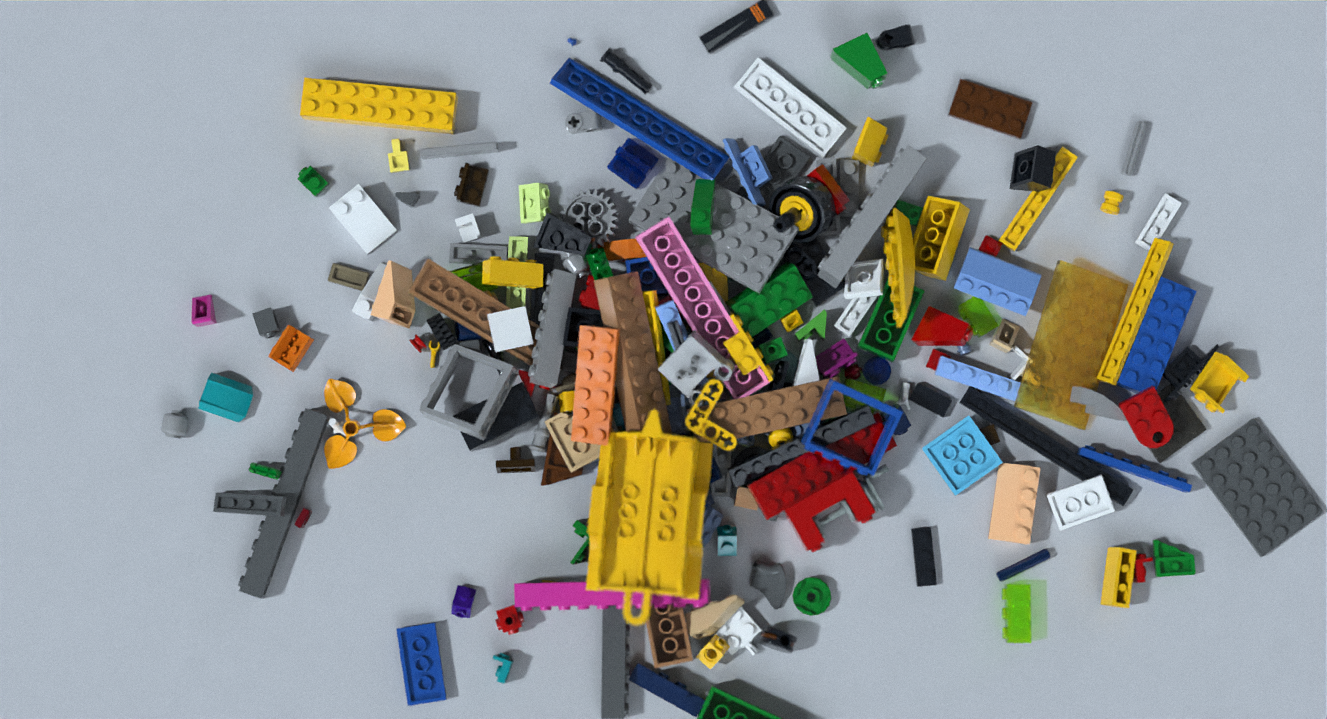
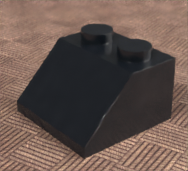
(1033, 169)
(579, 317)

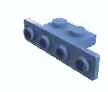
(750, 168)

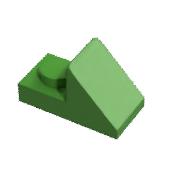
(817, 324)

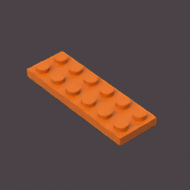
(595, 384)

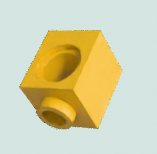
(709, 656)

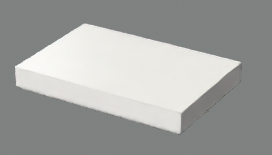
(1080, 502)

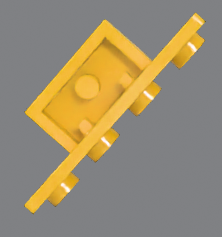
(743, 352)

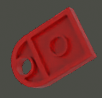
(1147, 416)

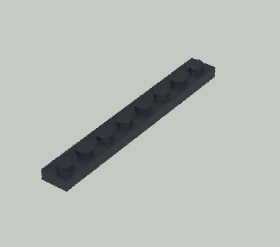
(793, 448)

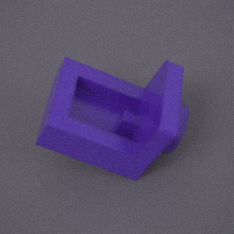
(463, 601)

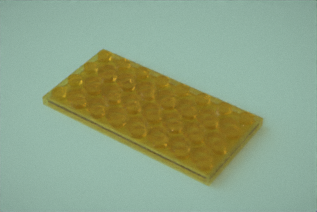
(1070, 343)

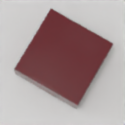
(303, 518)

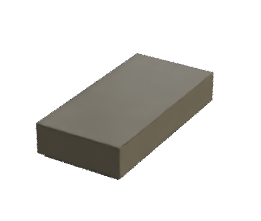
(348, 277)

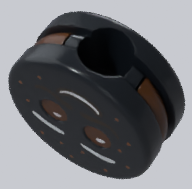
(777, 639)

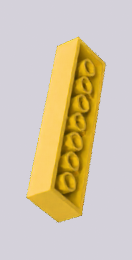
(378, 105)

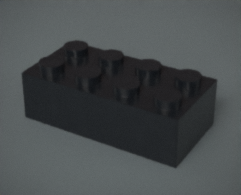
(515, 413)

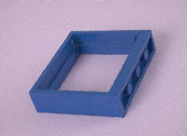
(883, 440)

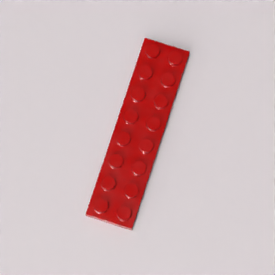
(813, 472)

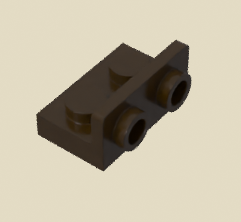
(471, 185)

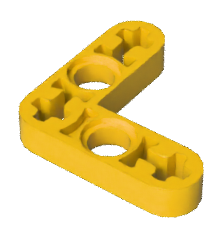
(704, 423)

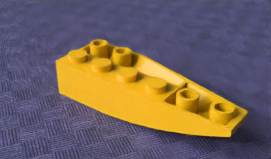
(900, 262)

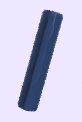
(1023, 565)

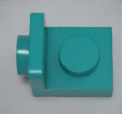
(503, 671)

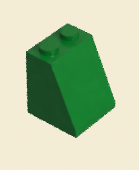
(860, 61)

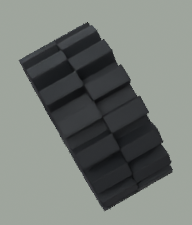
(441, 331)

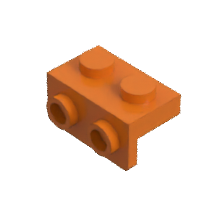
(290, 348)

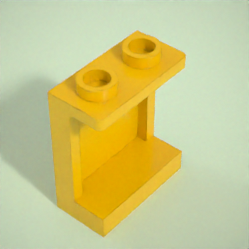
(1216, 381)

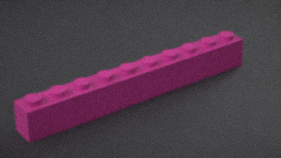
(575, 594)

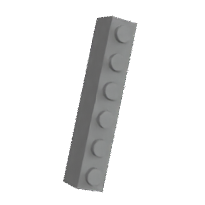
(550, 333)

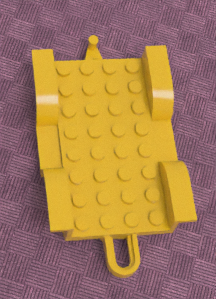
(648, 516)

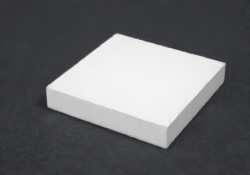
(865, 279)
(510, 329)

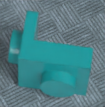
(727, 540)

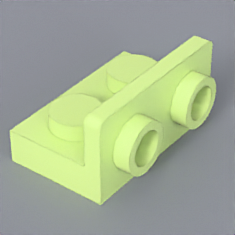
(533, 202)

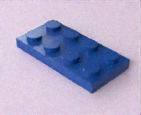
(421, 664)

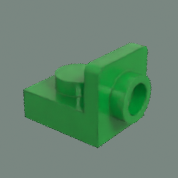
(312, 180)

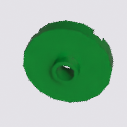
(821, 592)

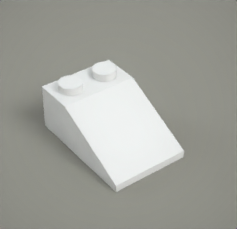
(363, 219)

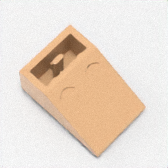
(393, 300)

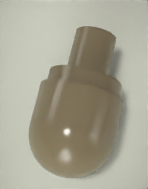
(568, 383)

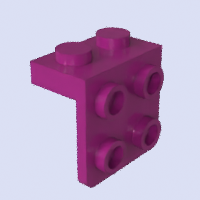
(834, 358)

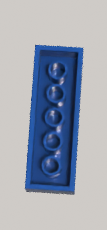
(1156, 336)

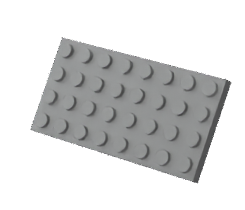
(742, 233)

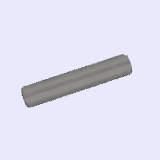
(1133, 149)

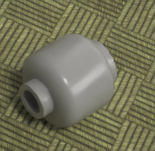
(576, 264)
(174, 424)

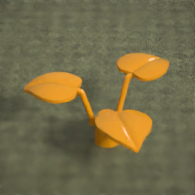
(340, 450)

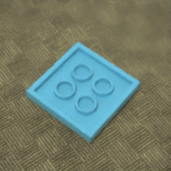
(962, 455)

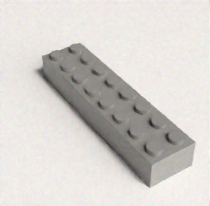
(874, 211)

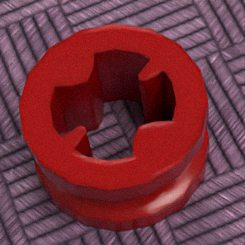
(418, 343)

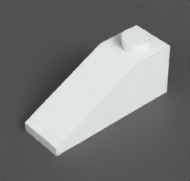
(368, 295)
(807, 366)

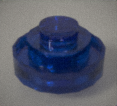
(876, 371)

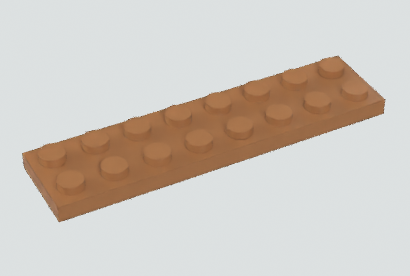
(463, 304)
(770, 410)

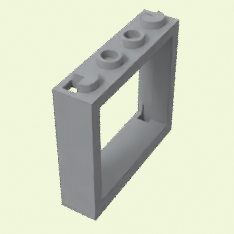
(493, 403)

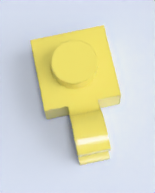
(398, 159)

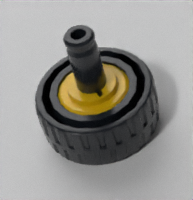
(804, 204)

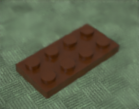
(990, 109)

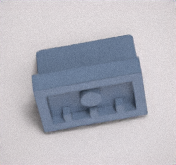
(677, 414)

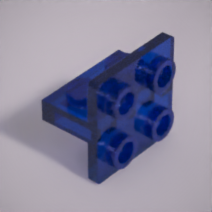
(632, 163)

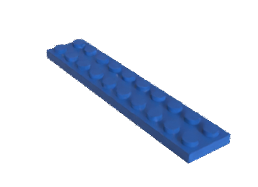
(639, 120)

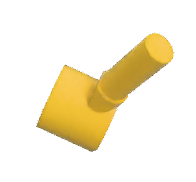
(433, 353)

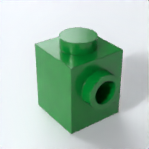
(773, 350)

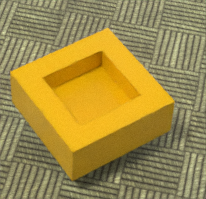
(791, 320)

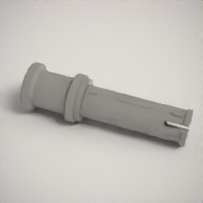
(541, 433)

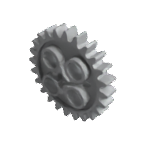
(605, 218)

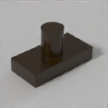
(515, 464)

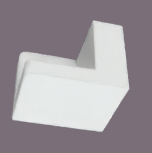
(468, 228)

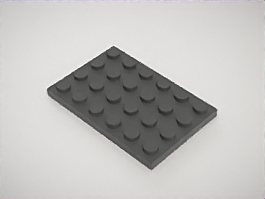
(1257, 487)

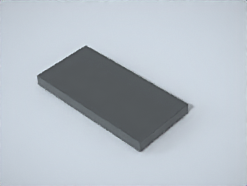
(784, 163)

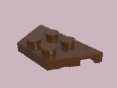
(555, 466)

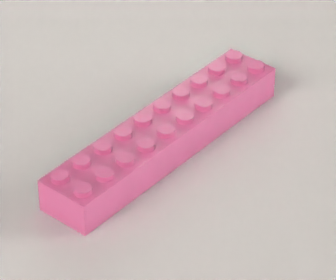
(695, 298)

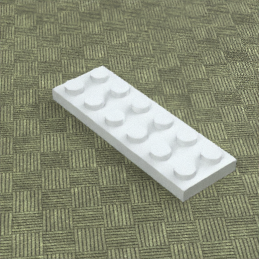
(790, 107)

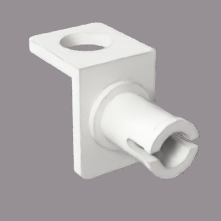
(1019, 371)

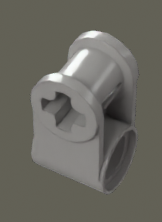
(586, 122)

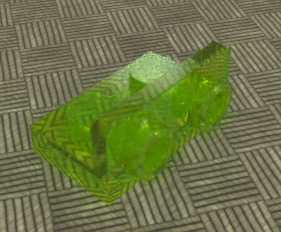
(978, 316)

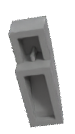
(1096, 403)

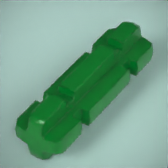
(264, 471)

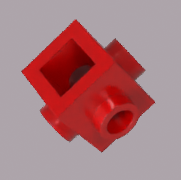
(503, 615)

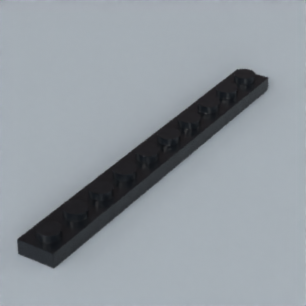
(1042, 443)

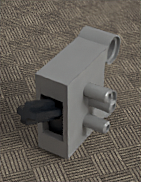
(692, 362)

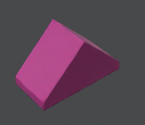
(203, 311)

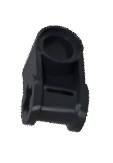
(899, 38)

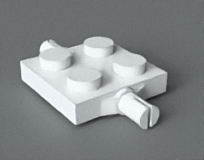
(739, 631)

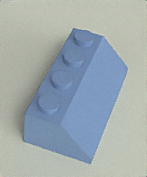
(997, 281)

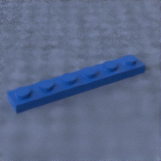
(1141, 471)

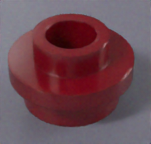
(853, 372)

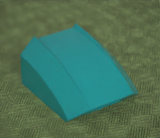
(226, 397)

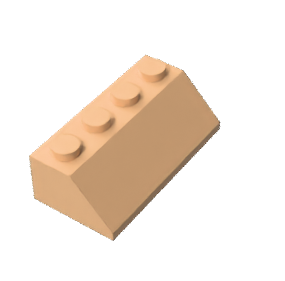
(1014, 503)

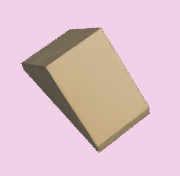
(1004, 336)

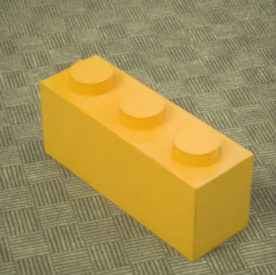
(512, 273)
(1118, 577)

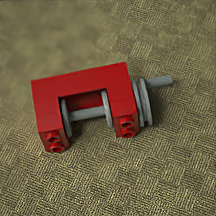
(857, 500)

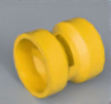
(1111, 202)

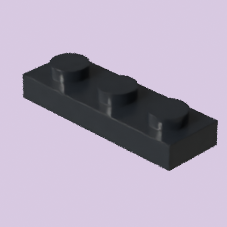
(923, 557)

